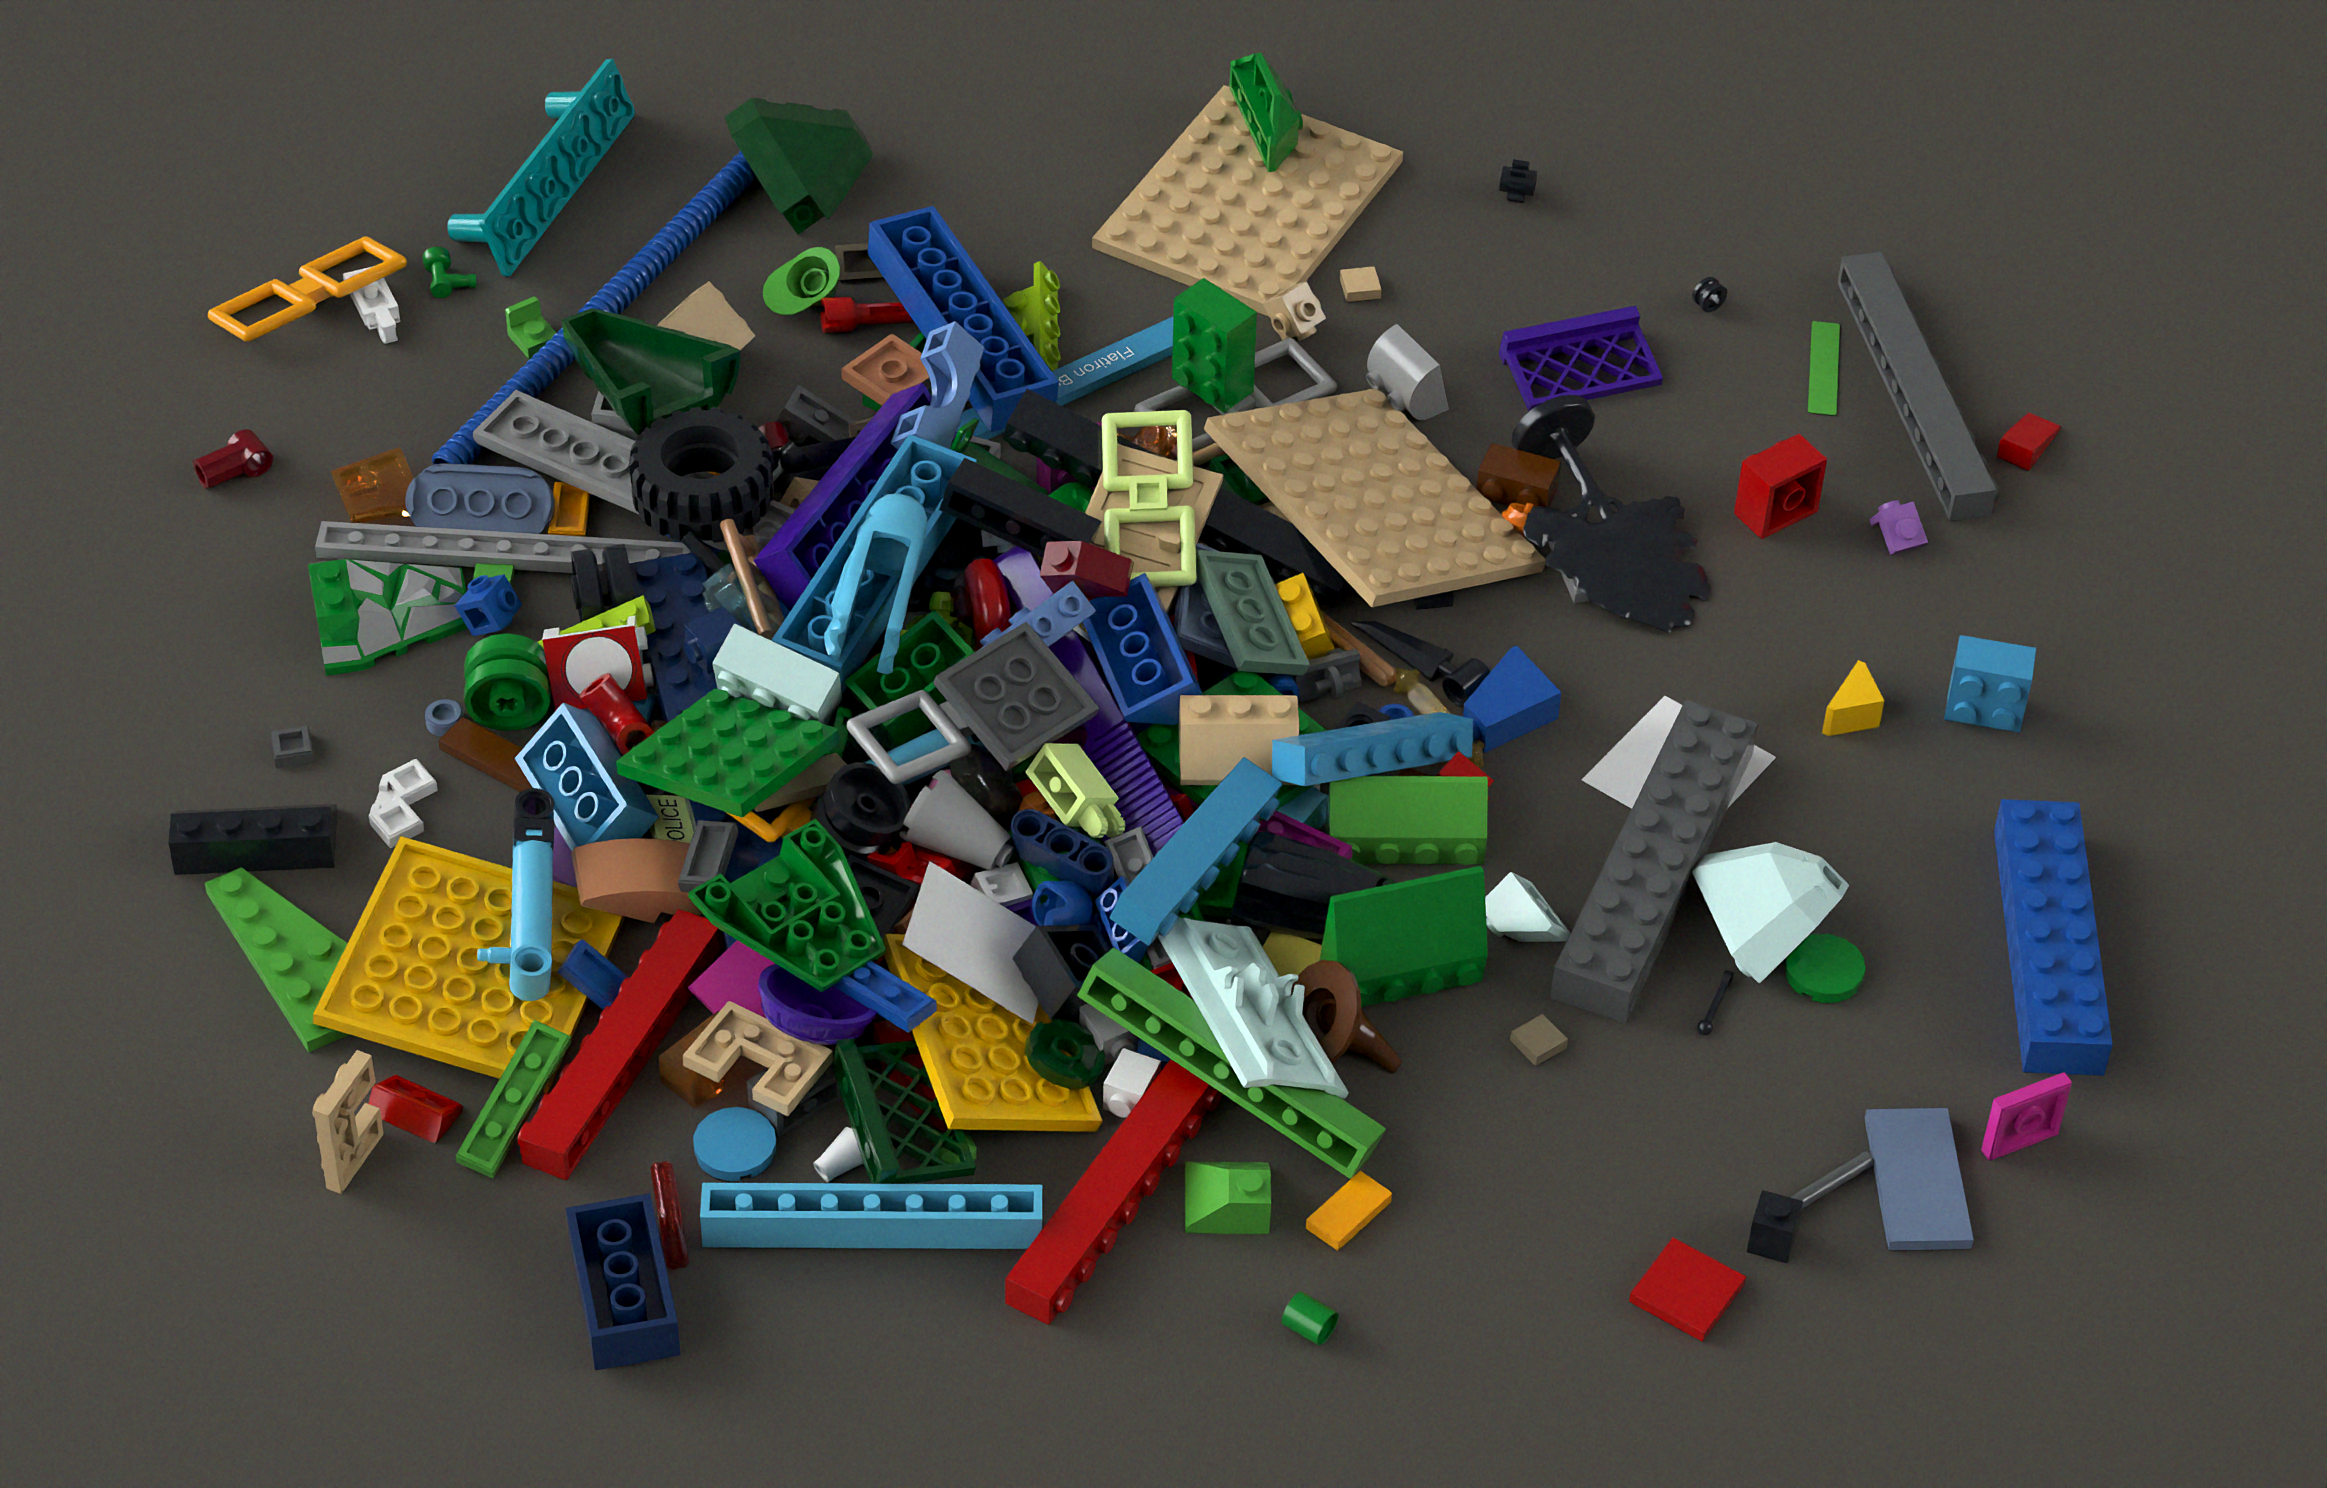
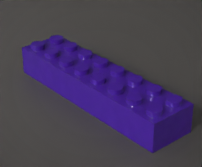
(821, 518)

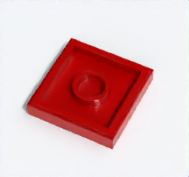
(1687, 1289)

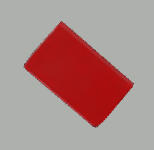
(414, 1107)

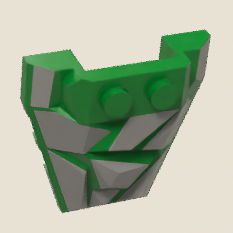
(381, 609)

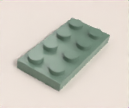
(1250, 613)

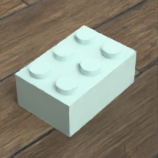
(776, 676)

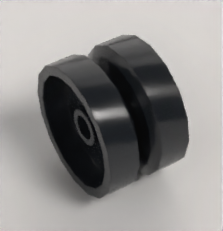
(597, 588)
(862, 810)

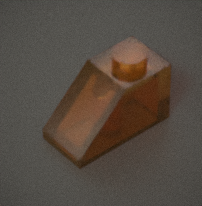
(683, 1081)

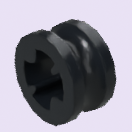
(1709, 294)

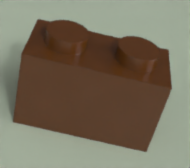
(1518, 477)

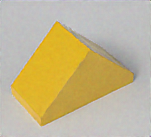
(1855, 705)

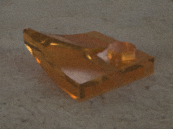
(374, 486)

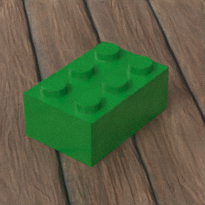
(1214, 345)
(921, 655)

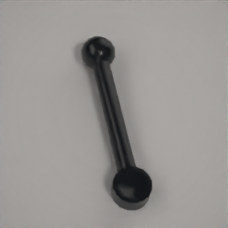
(1705, 1026)

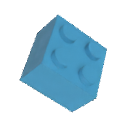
(1990, 683)

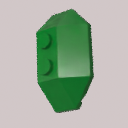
(1265, 108)

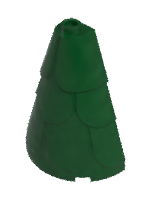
(649, 367)

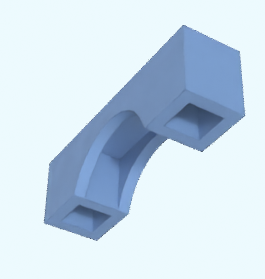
(951, 363)

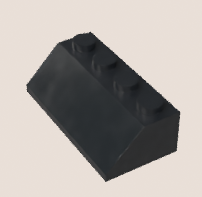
(253, 839)

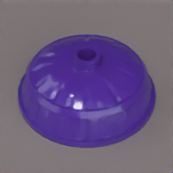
(809, 1013)

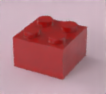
(1780, 486)

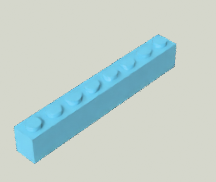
(870, 1215)

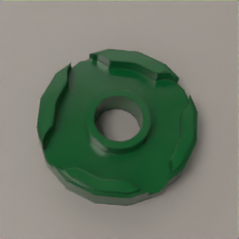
(1073, 1072)

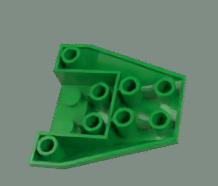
(826, 917)

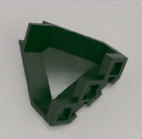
(800, 155)

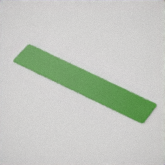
(1824, 368)

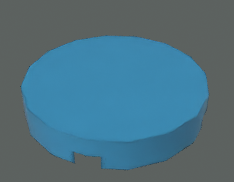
(734, 1143)

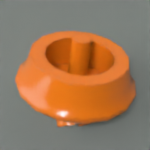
(1517, 515)

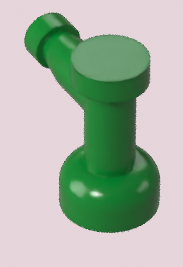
(437, 261)

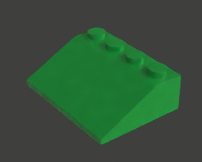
(1410, 935)

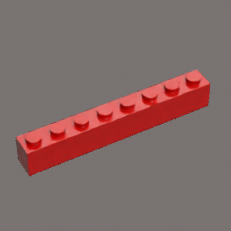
(619, 1045)
(1109, 1193)

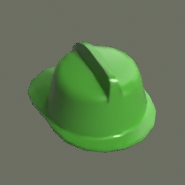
(802, 282)

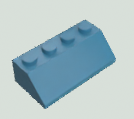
(579, 769)

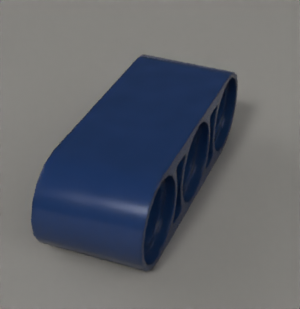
(1056, 837)

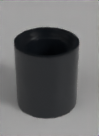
(1464, 681)

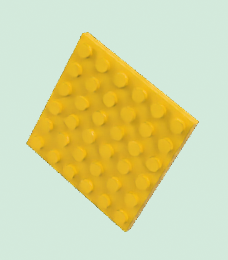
(415, 968)

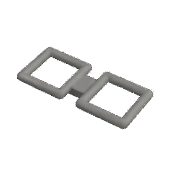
(1324, 387)
(942, 716)

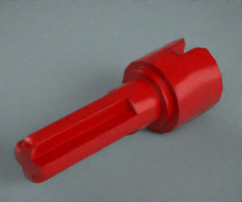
(844, 314)

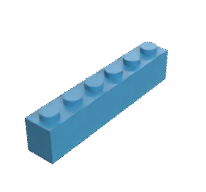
(1371, 748)
(1196, 852)

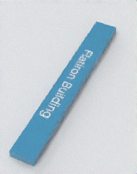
(1100, 368)

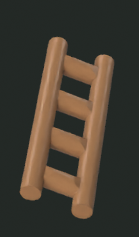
(756, 589)

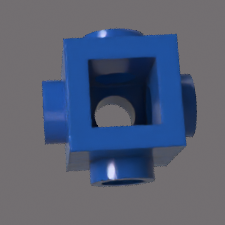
(488, 604)

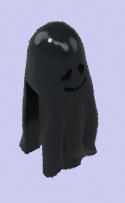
(1291, 884)

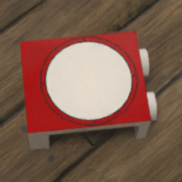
(584, 656)

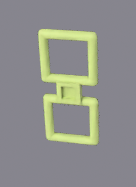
(1149, 492)

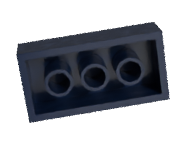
(623, 1281)

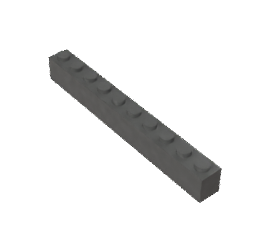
(1917, 387)

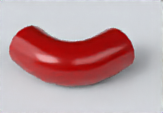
(987, 598)
(616, 713)

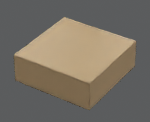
(1360, 284)

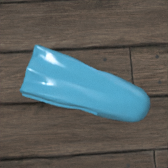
(888, 545)

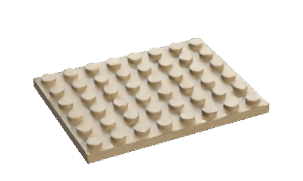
(1227, 219)
(1374, 496)

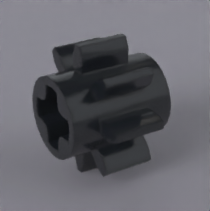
(1518, 180)

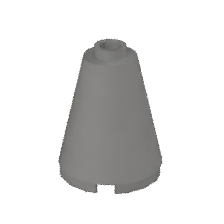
(956, 826)

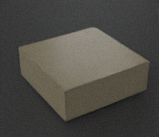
(1538, 1039)

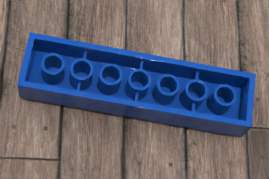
(942, 286)
(2052, 938)

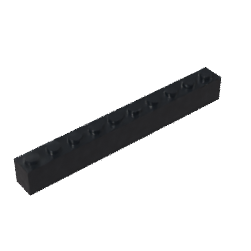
(1233, 525)

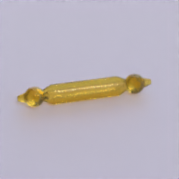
(1427, 703)

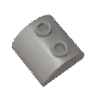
(1406, 374)

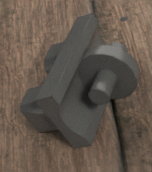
(1330, 675)

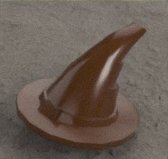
(1336, 1015)

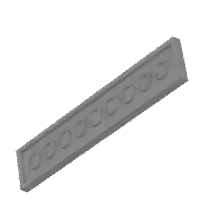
(584, 455)

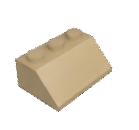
(1226, 728)

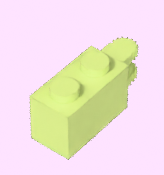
(1076, 790)

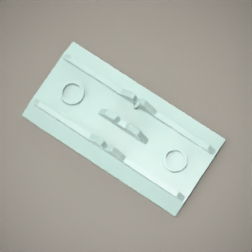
(1250, 1007)

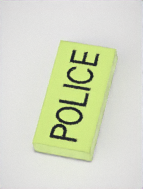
(673, 818)

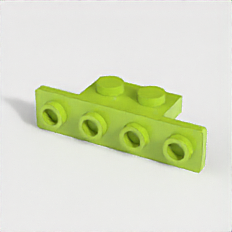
(1037, 313)

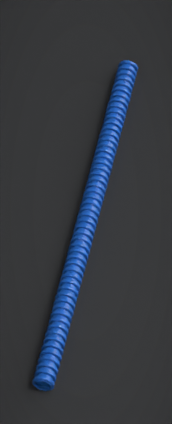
(612, 298)

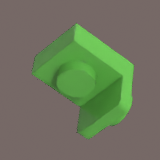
(527, 326)

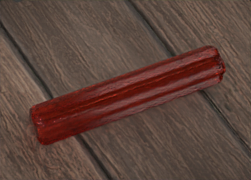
(669, 1215)

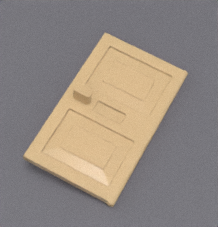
(1154, 544)

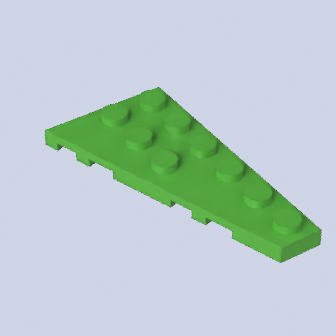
(284, 946)

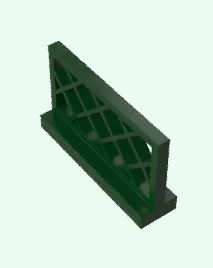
(871, 1128)

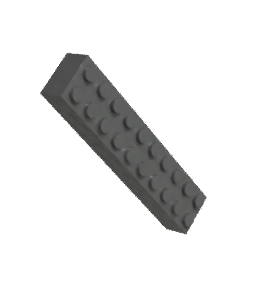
(1653, 862)

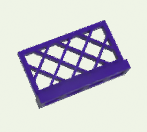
(1572, 337)

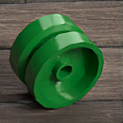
(506, 682)

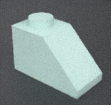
(1522, 913)

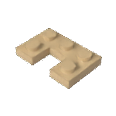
(737, 1032)
(341, 1135)

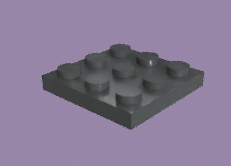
(1016, 696)

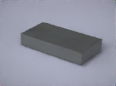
(707, 853)

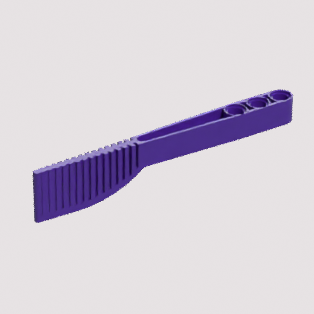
(1110, 739)

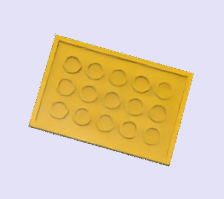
(980, 1060)

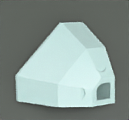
(1767, 900)

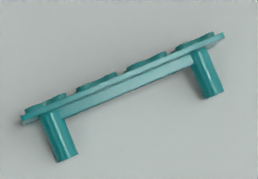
(554, 171)

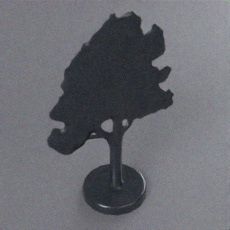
(1630, 556)

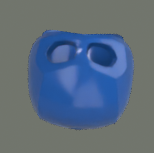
(1066, 904)

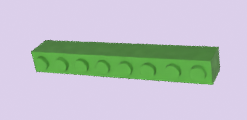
(1178, 1030)

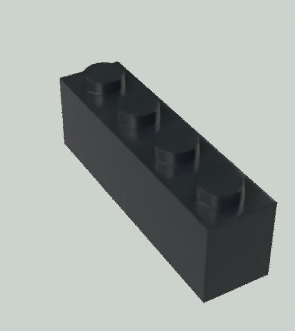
(1013, 510)

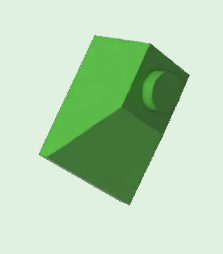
(1227, 1197)

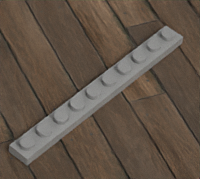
(470, 547)

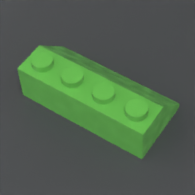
(1410, 818)

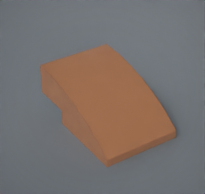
(632, 877)

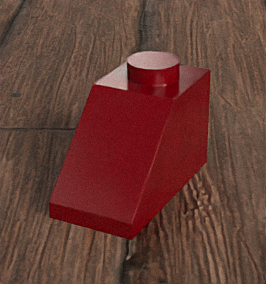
(1090, 567)

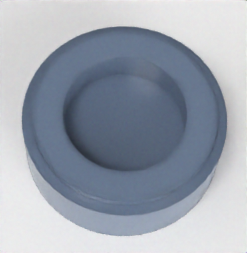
(442, 716)

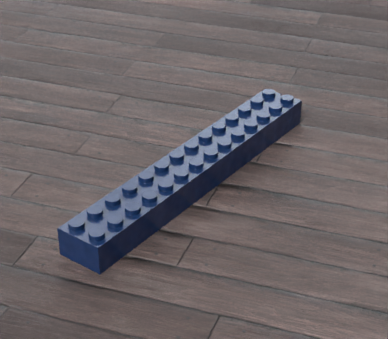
(676, 598)

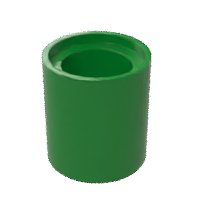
(1310, 1318)

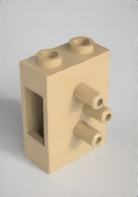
(709, 317)

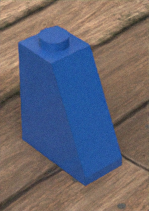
(1511, 701)

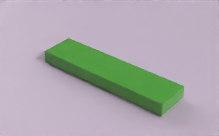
(513, 1099)

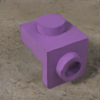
(1900, 526)

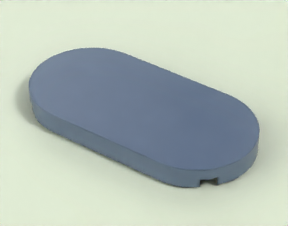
(480, 499)

